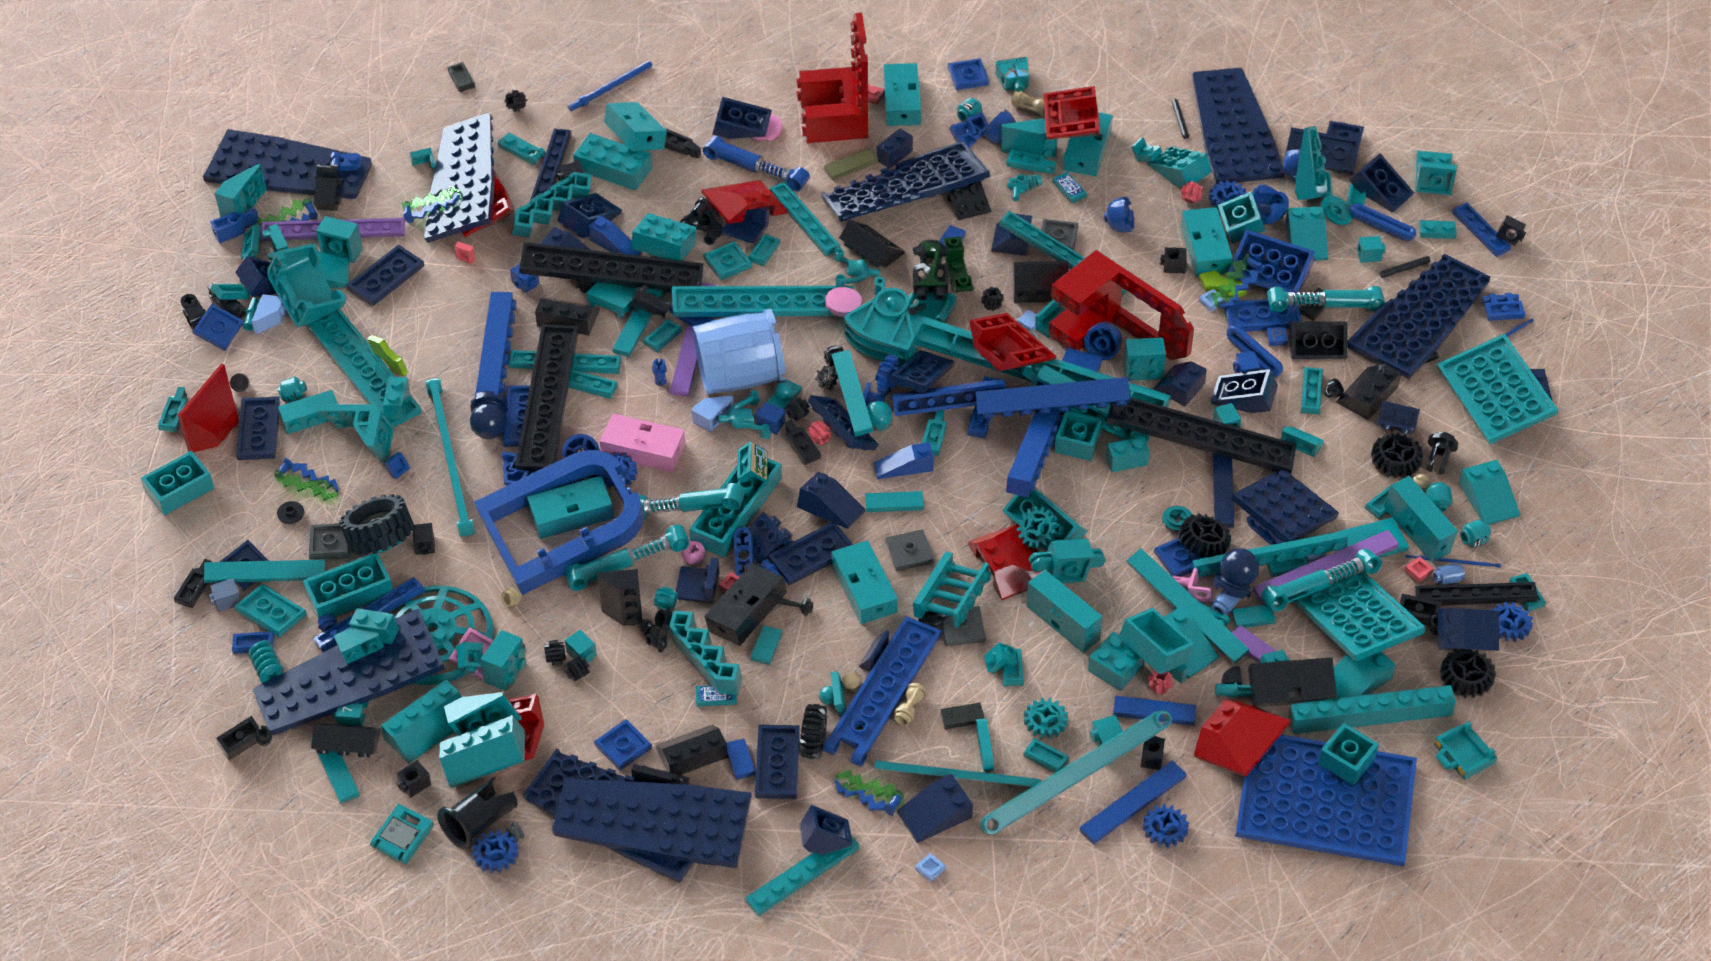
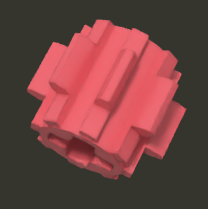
(1192, 192)
(820, 432)
(1160, 682)

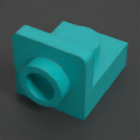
(1145, 153)

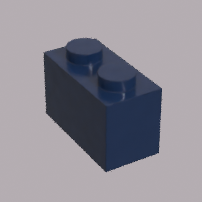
(894, 148)

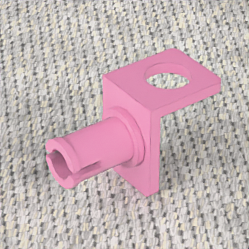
(1191, 585)

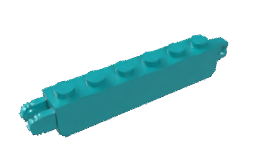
(1048, 376)

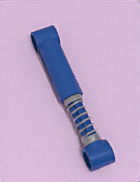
(718, 148)

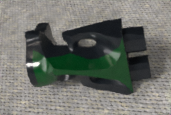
(930, 253)

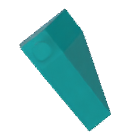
(1311, 177)

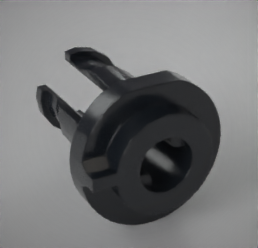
(649, 302)
(1441, 444)

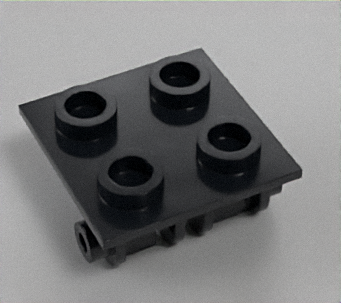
(969, 200)

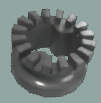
(516, 831)

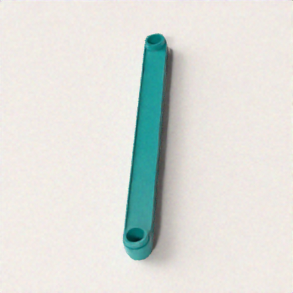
(465, 525)
(1075, 772)

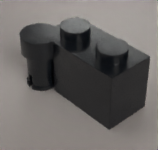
(328, 187)
(1423, 610)
(243, 737)

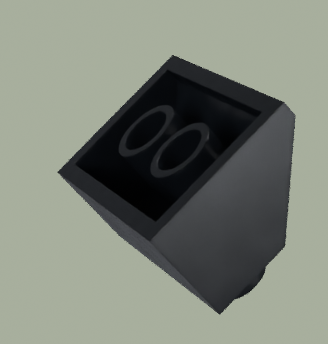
(870, 244)
(1034, 280)
(562, 312)
(1318, 339)
(1370, 390)
(621, 596)
(345, 739)
(693, 750)

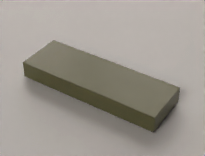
(851, 164)

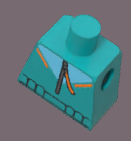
(1013, 74)

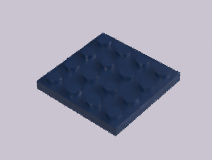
(1285, 506)

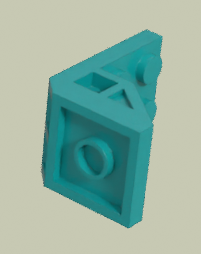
(1434, 173)
(369, 423)

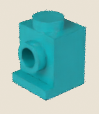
(472, 652)

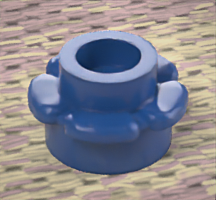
(326, 622)

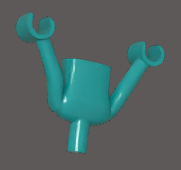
(857, 268)
(744, 418)

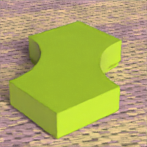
(1213, 279)
(394, 361)

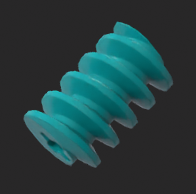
(265, 661)

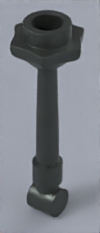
(805, 606)

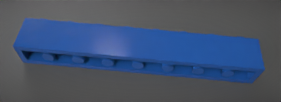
(496, 343)
(1053, 397)
(1033, 452)

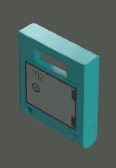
(400, 836)

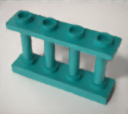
(939, 578)

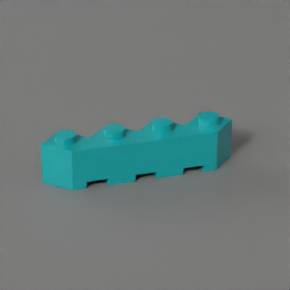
(540, 207)
(708, 659)

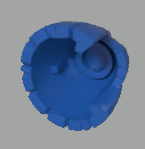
(1271, 203)

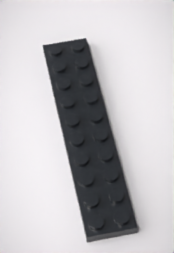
(608, 267)
(547, 397)
(1204, 434)

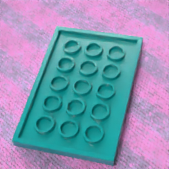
(1497, 389)
(1360, 616)

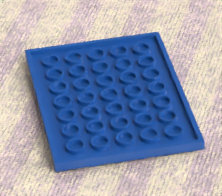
(1308, 807)

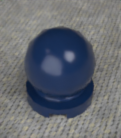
(488, 414)
(1237, 571)

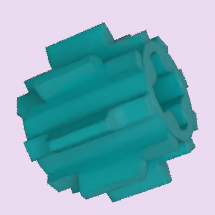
(665, 598)

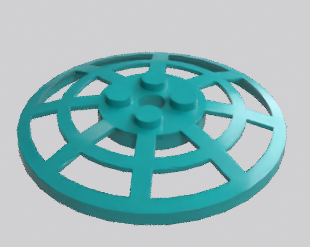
(446, 625)

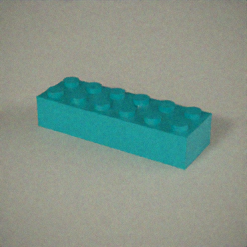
(717, 526)

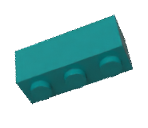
(305, 412)

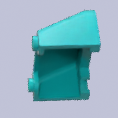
(302, 285)

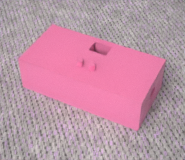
(645, 441)

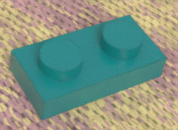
(1437, 229)

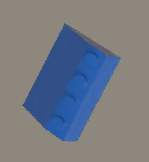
(1283, 262)

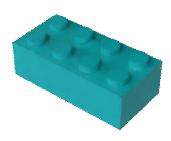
(613, 161)
(348, 586)

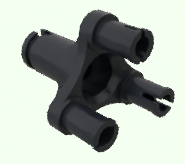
(704, 217)

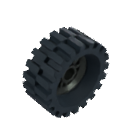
(376, 524)

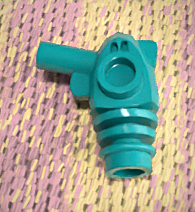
(1022, 183)

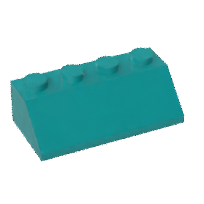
(1069, 527)
(421, 723)
(482, 751)

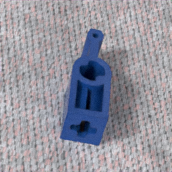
(233, 224)

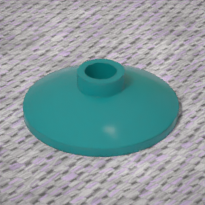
(1336, 210)

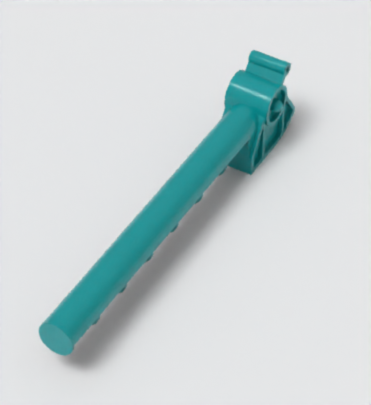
(888, 328)

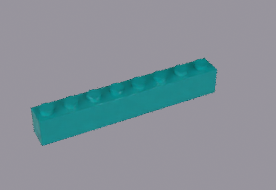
(1372, 709)

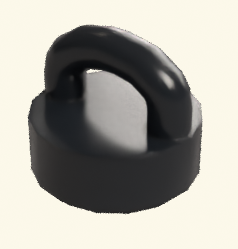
(239, 382)
(1335, 387)
(663, 617)

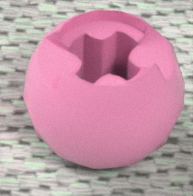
(694, 553)

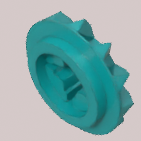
(1172, 513)

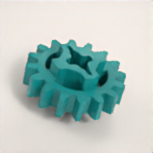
(1038, 527)
(1045, 718)

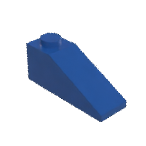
(610, 237)
(907, 461)

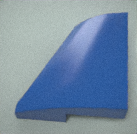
(970, 130)
(512, 474)

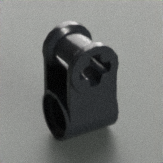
(192, 309)

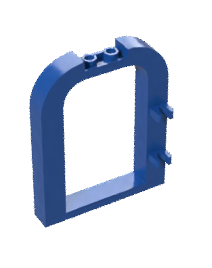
(580, 550)

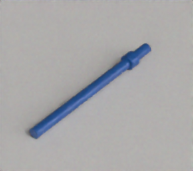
(585, 99)

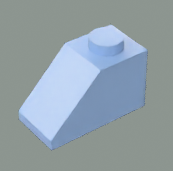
(268, 313)
(707, 411)

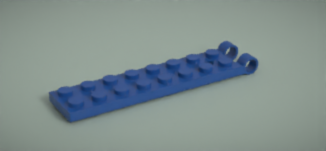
(883, 688)

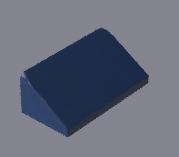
(875, 651)

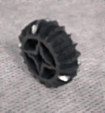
(1397, 455)
(1204, 536)
(1460, 663)
(813, 731)

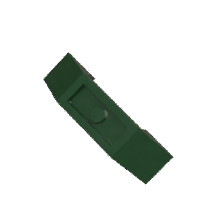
(957, 272)

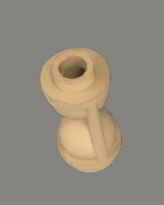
(1024, 101)
(905, 712)

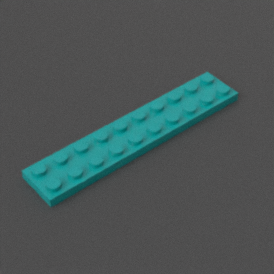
(741, 300)
(357, 360)

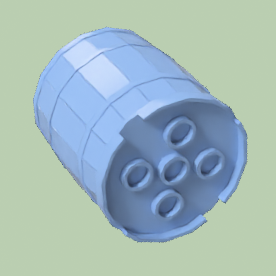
(739, 352)

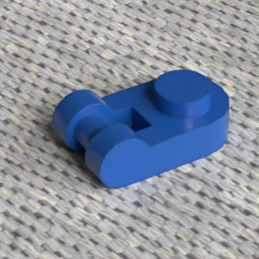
(347, 161)

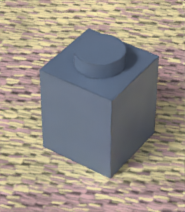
(224, 595)

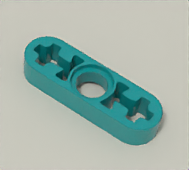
(984, 745)

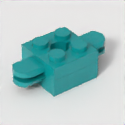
(1068, 560)

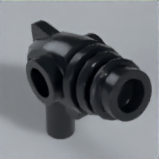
(654, 634)

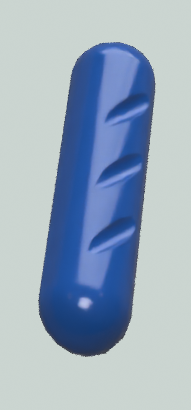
(1382, 222)
(1246, 343)

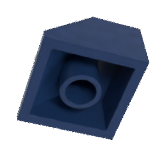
(1008, 242)
(254, 276)
(1182, 382)
(824, 831)

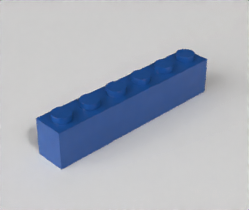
(942, 397)

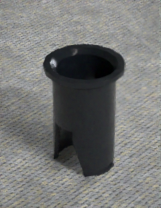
(474, 814)

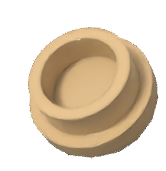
(1422, 481)
(511, 597)
(852, 681)

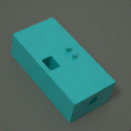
(902, 94)
(635, 126)
(1086, 153)
(1206, 241)
(570, 507)
(1420, 519)
(864, 582)
(1064, 611)

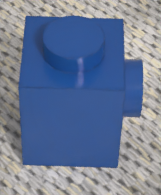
(523, 281)
(1246, 362)
(771, 416)

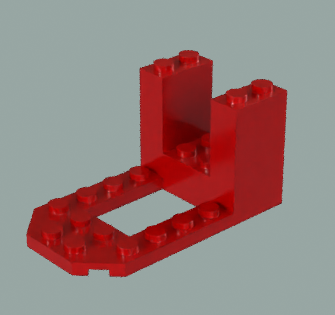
(837, 97)
(1094, 296)

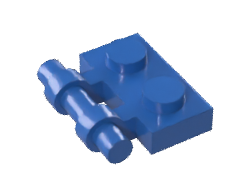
(1503, 307)

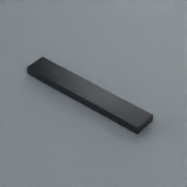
(1479, 593)

